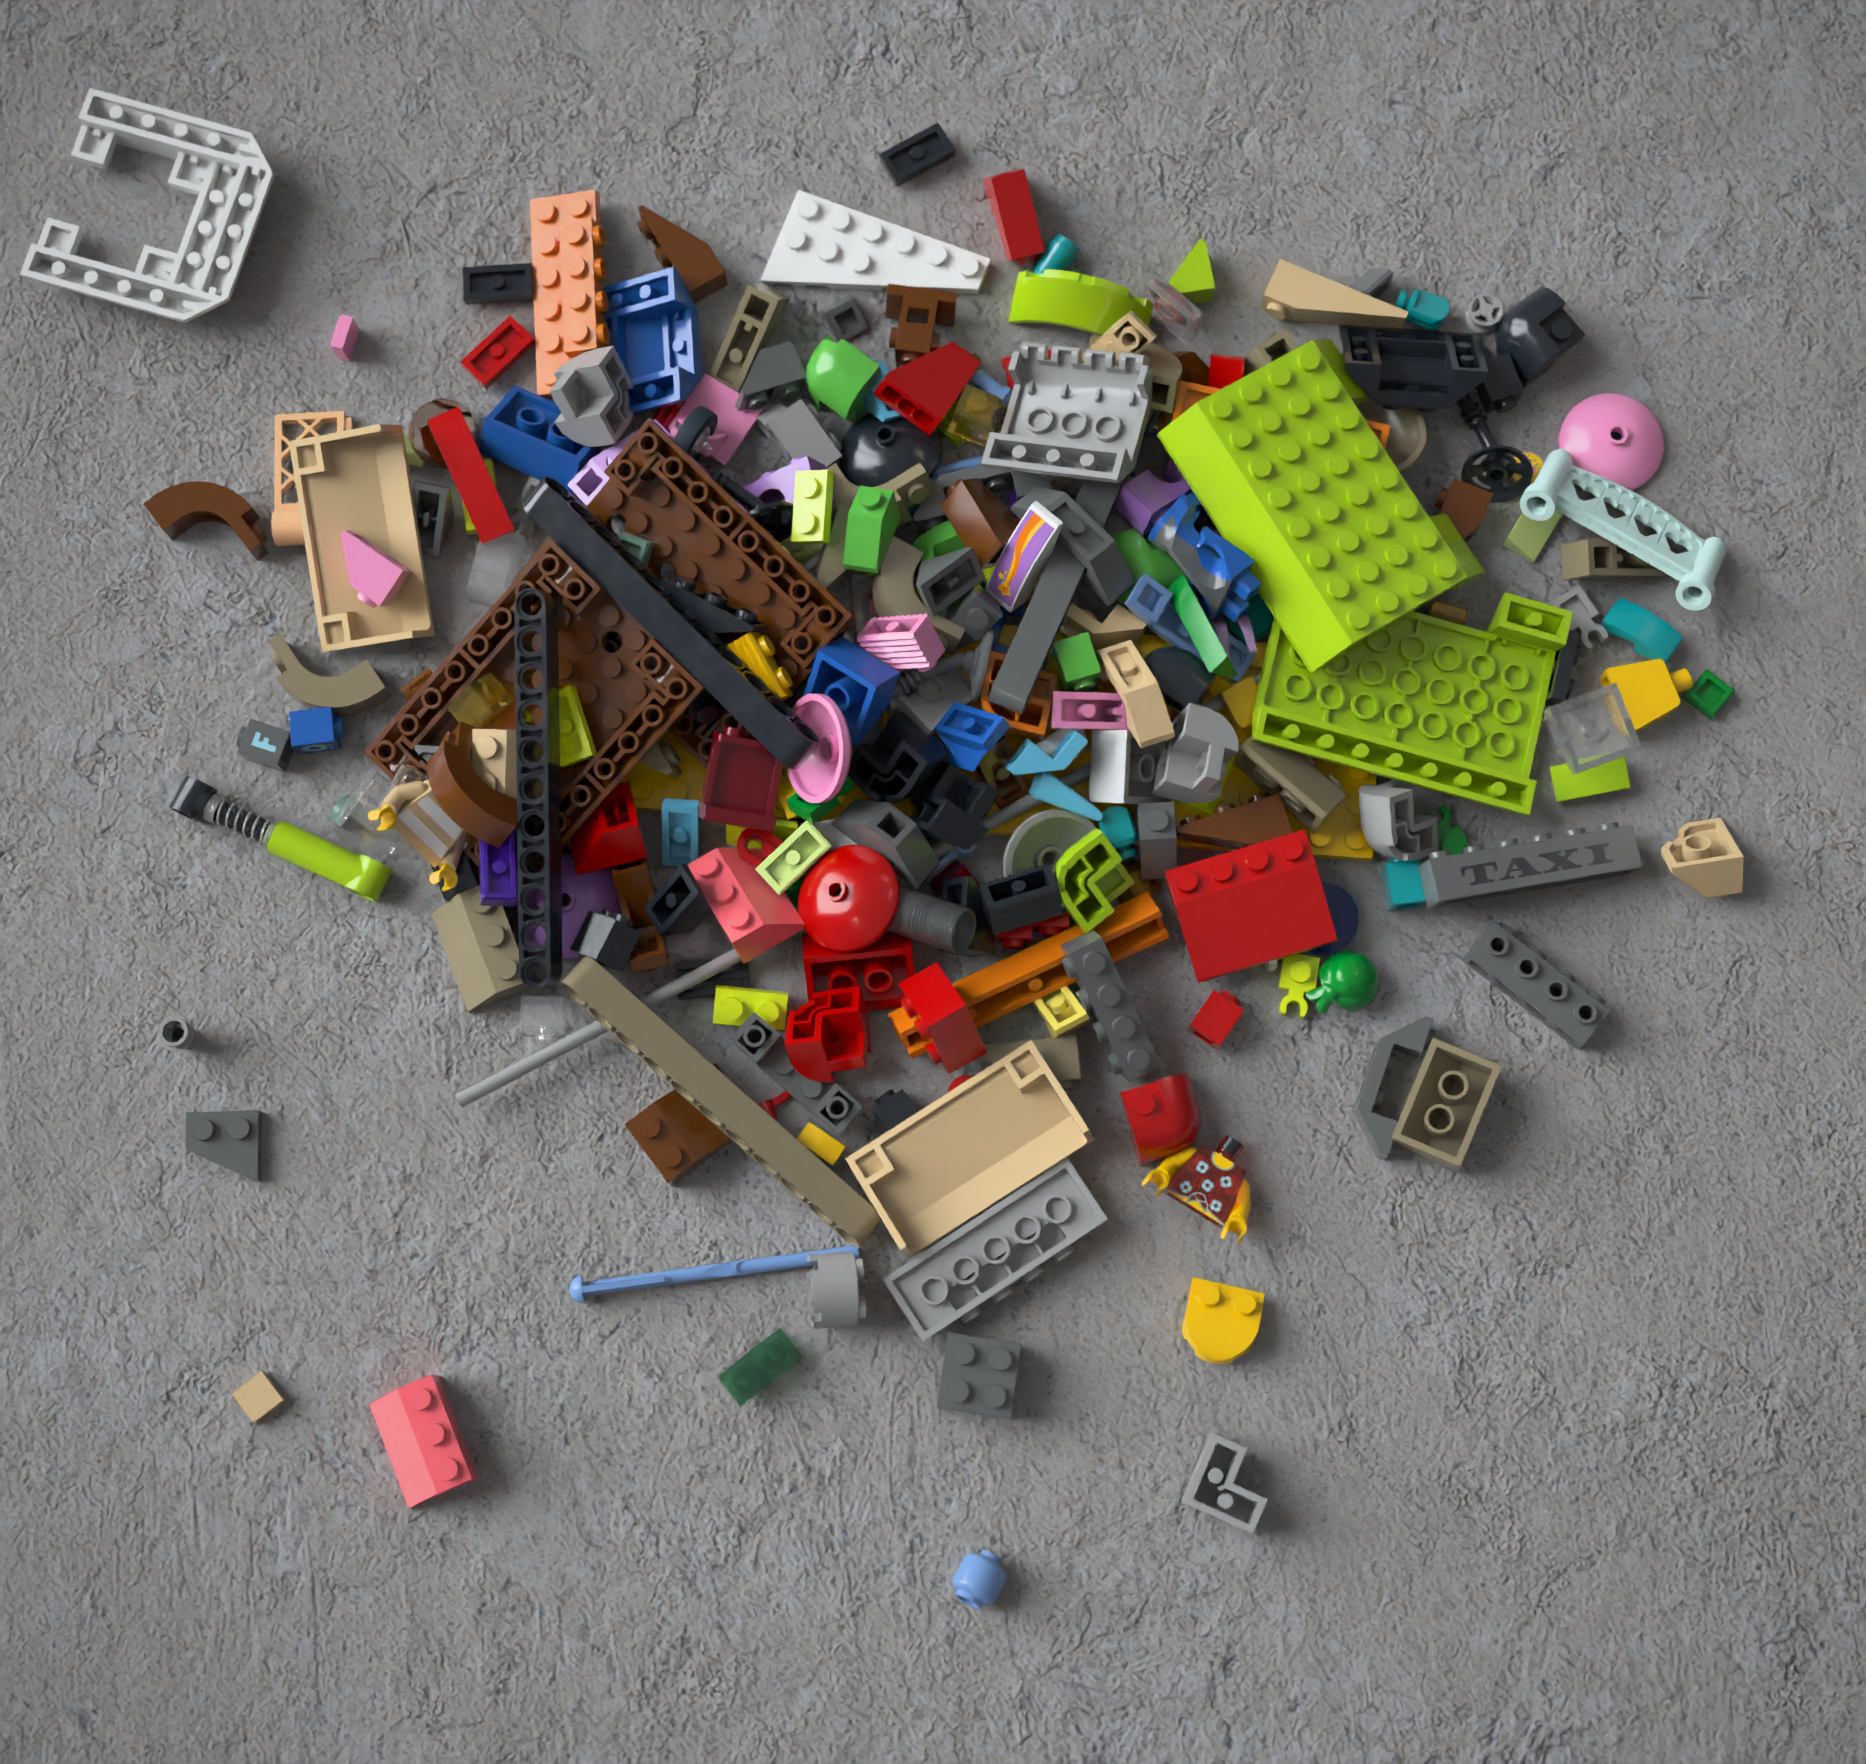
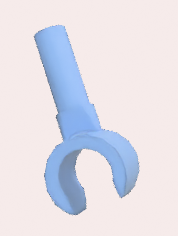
(958, 852)

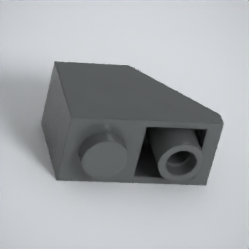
(774, 376)

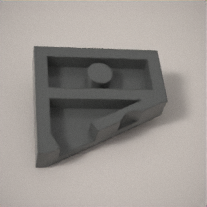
(227, 1139)

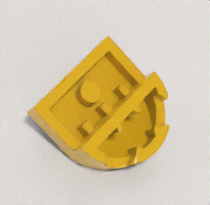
(1221, 1320)

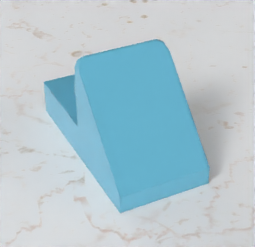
(680, 831)

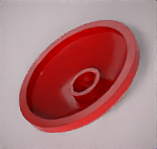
(861, 910)

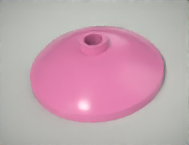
(1589, 440)
(829, 764)

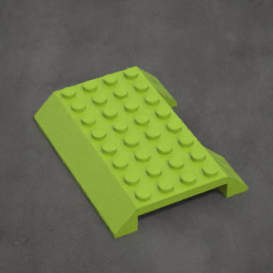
(1315, 502)
(1423, 701)

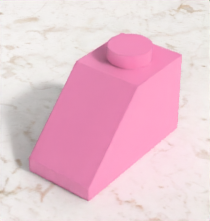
(372, 570)

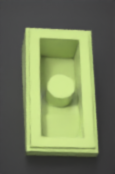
(794, 857)

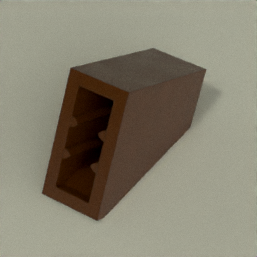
(979, 519)

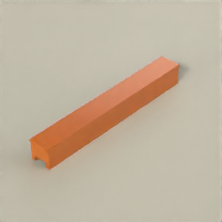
(1039, 969)

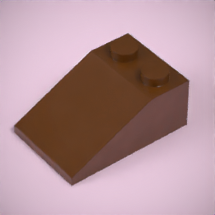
(676, 1136)

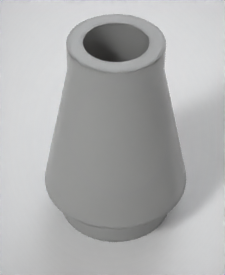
(172, 1028)

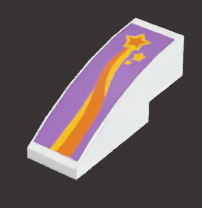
(1024, 557)

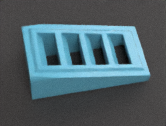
(1053, 791)

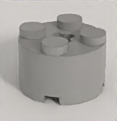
(834, 1290)

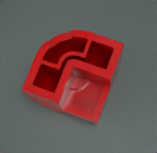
(829, 1034)
(1162, 1117)

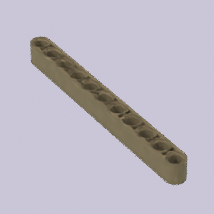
(721, 1102)

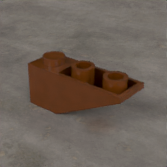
(685, 252)
(1464, 506)
(1239, 826)

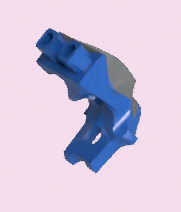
(1218, 579)

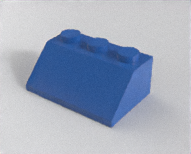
(527, 439)

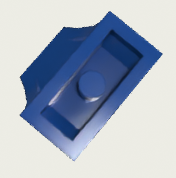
(969, 734)

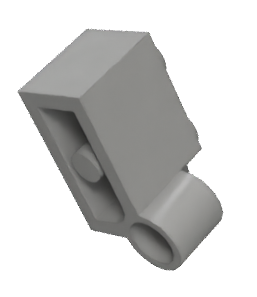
(799, 434)

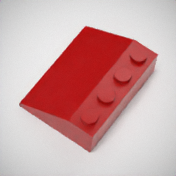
(1251, 906)

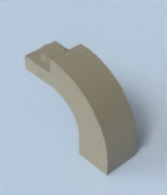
(1166, 375)
(909, 489)
(895, 592)
(346, 693)

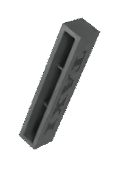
(1530, 865)

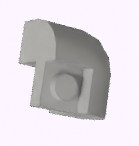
(593, 397)
(1196, 757)
(1391, 824)

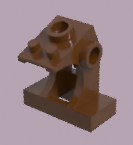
(922, 306)

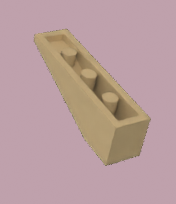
(1316, 299)

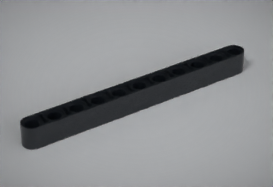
(671, 623)
(528, 772)

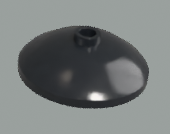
(874, 461)

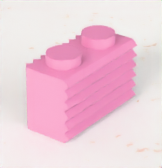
(902, 642)

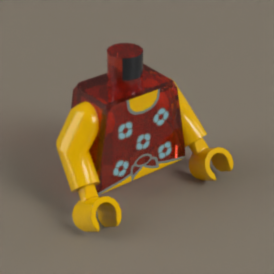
(1208, 1184)

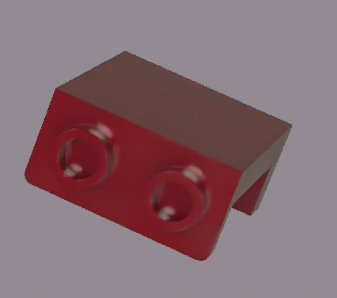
(740, 782)

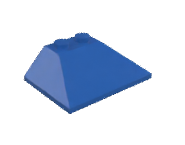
(656, 338)

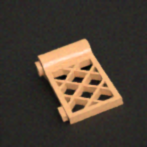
(286, 518)

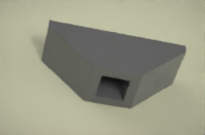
(892, 835)

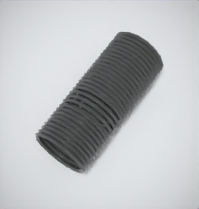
(938, 924)

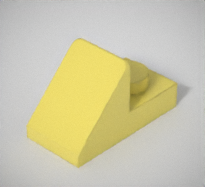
(1061, 1012)

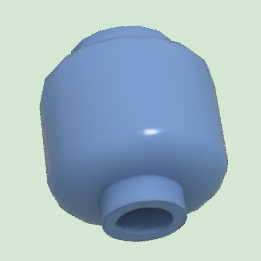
(979, 1579)

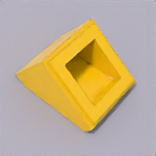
(1239, 701)

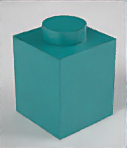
(1402, 884)

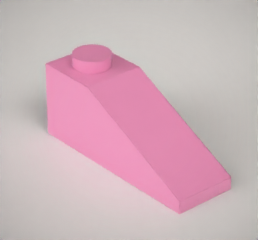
(1088, 711)

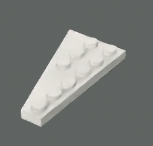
(857, 251)

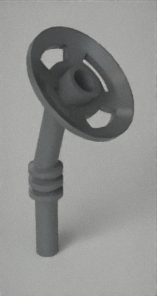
(972, 662)

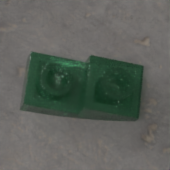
(760, 1367)

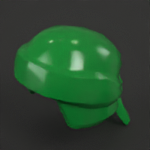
(1347, 981)

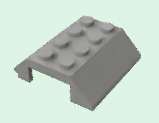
(1073, 414)

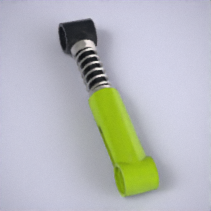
(353, 871)

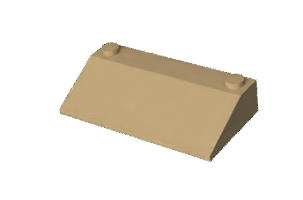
(364, 486)
(969, 1149)

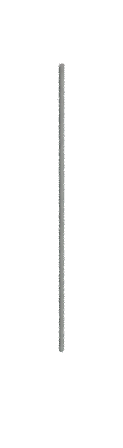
(731, 958)

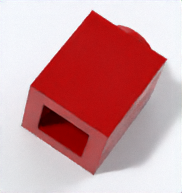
(1216, 1018)

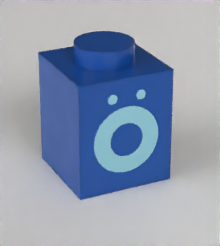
(316, 730)

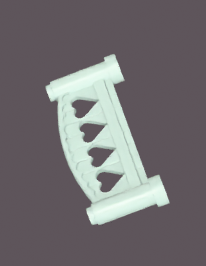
(1556, 491)

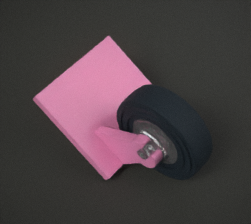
(711, 422)

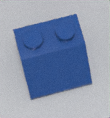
(855, 682)

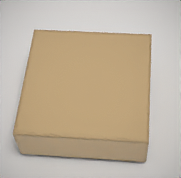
(258, 1397)

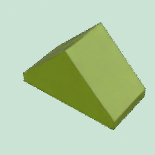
(1195, 275)

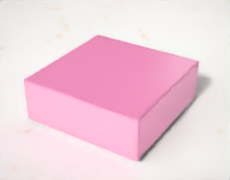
(344, 337)

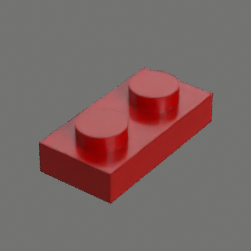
(498, 352)

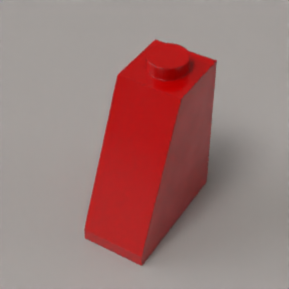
(1015, 215)
(928, 385)

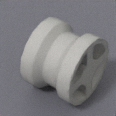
(1487, 306)

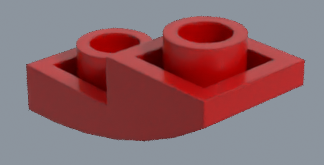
(1023, 935)

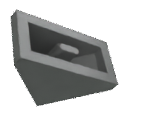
(433, 515)
(948, 578)

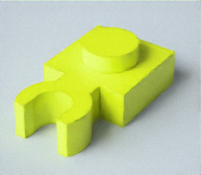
(1297, 977)

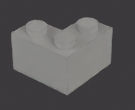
(1213, 1489)

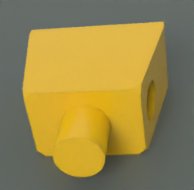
(1648, 690)

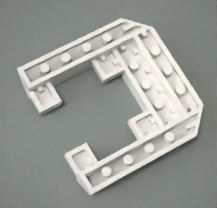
(211, 162)

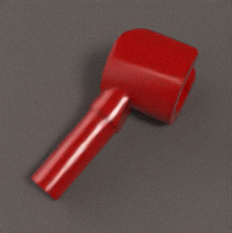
(769, 1105)

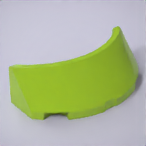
(1074, 301)

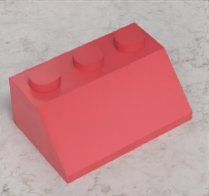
(744, 903)
(423, 1440)

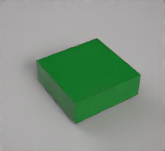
(1708, 694)

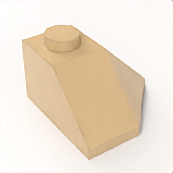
(1706, 858)

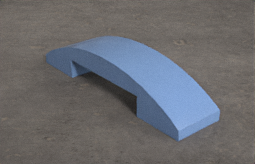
(1153, 606)

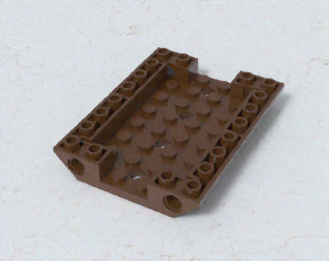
(721, 549)
(624, 694)

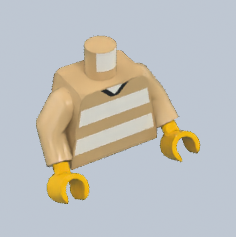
(425, 826)

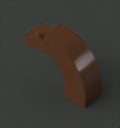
(199, 502)
(465, 795)
(634, 891)

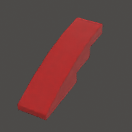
(471, 476)

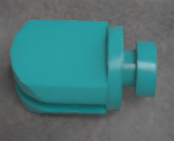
(1423, 308)
(1119, 829)

